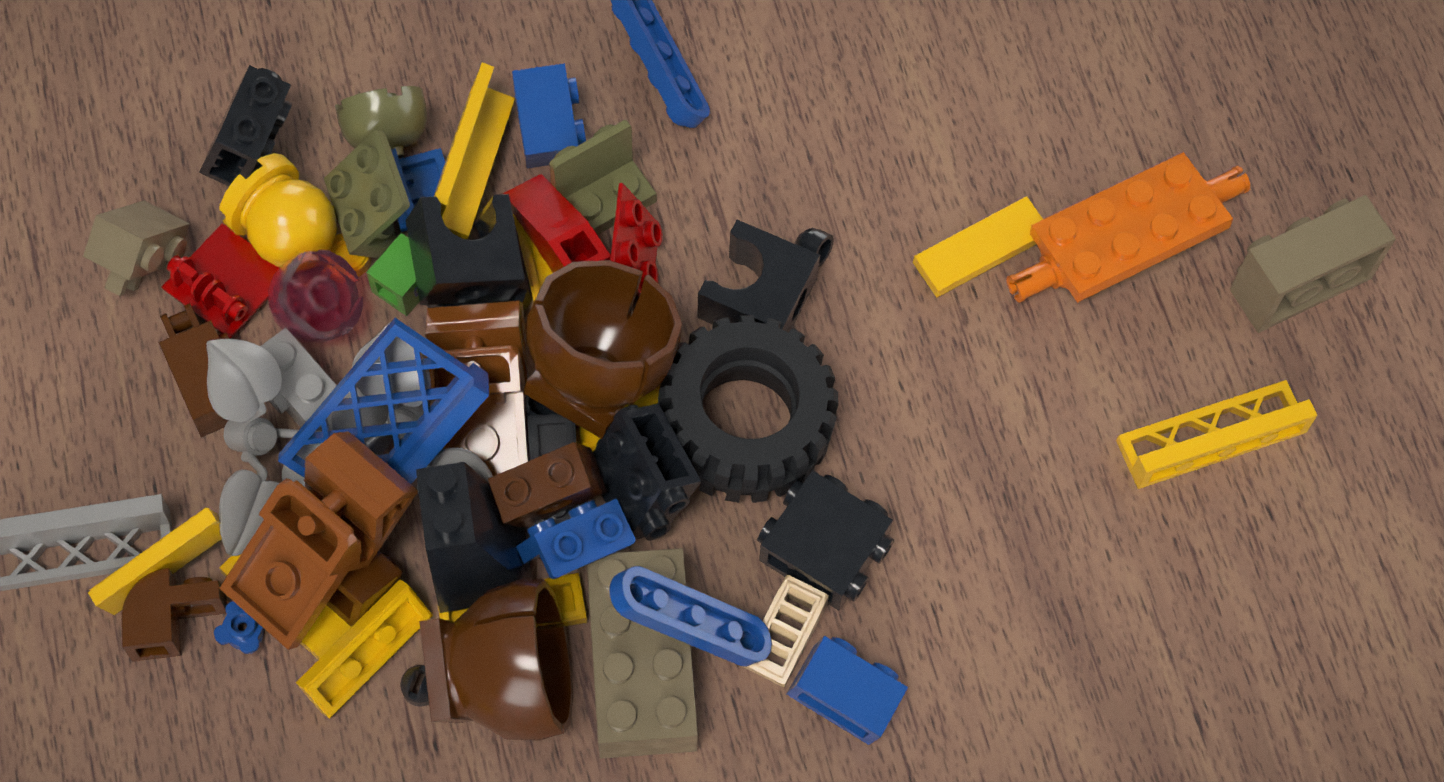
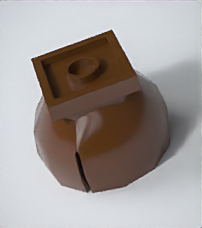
(591, 348)
(501, 666)

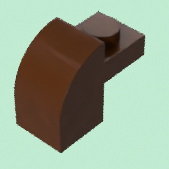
(154, 612)

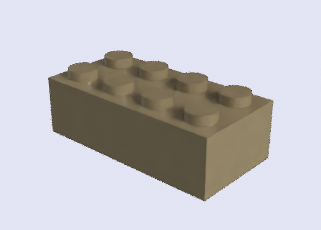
(639, 673)

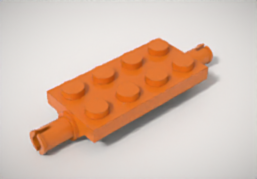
(1128, 228)

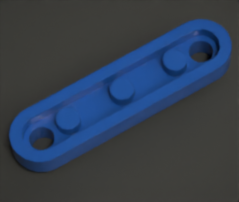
(663, 61)
(690, 616)

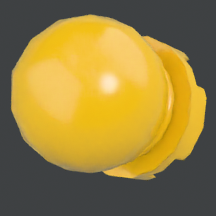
(279, 211)

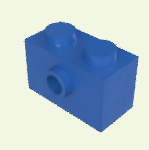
(546, 112)
(848, 689)

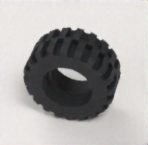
(763, 356)

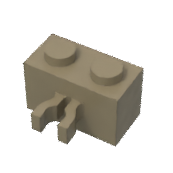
(135, 243)

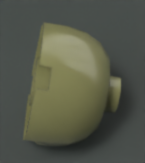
(399, 116)

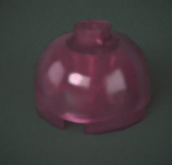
(315, 296)

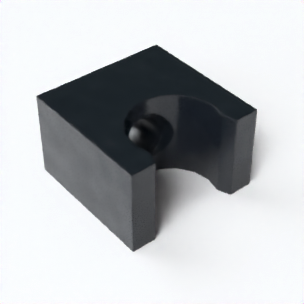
(463, 269)
(783, 282)

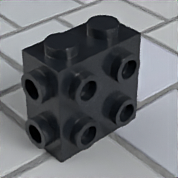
(248, 126)
(645, 470)
(826, 538)

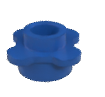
(247, 640)

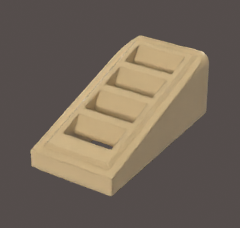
(805, 595)

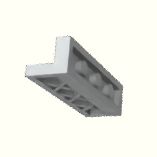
(80, 526)

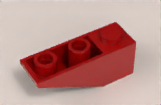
(555, 224)

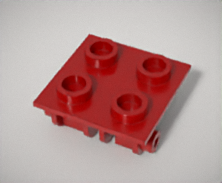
(635, 235)
(221, 280)

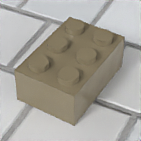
(1311, 262)

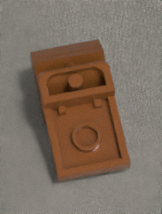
(496, 342)
(316, 536)

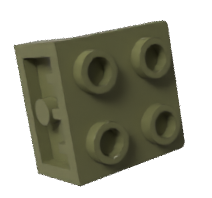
(592, 174)
(368, 196)

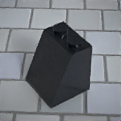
(466, 536)

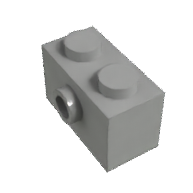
(303, 380)

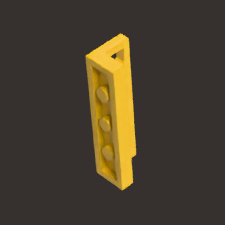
(472, 153)
(1217, 443)

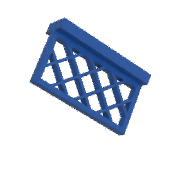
(424, 436)

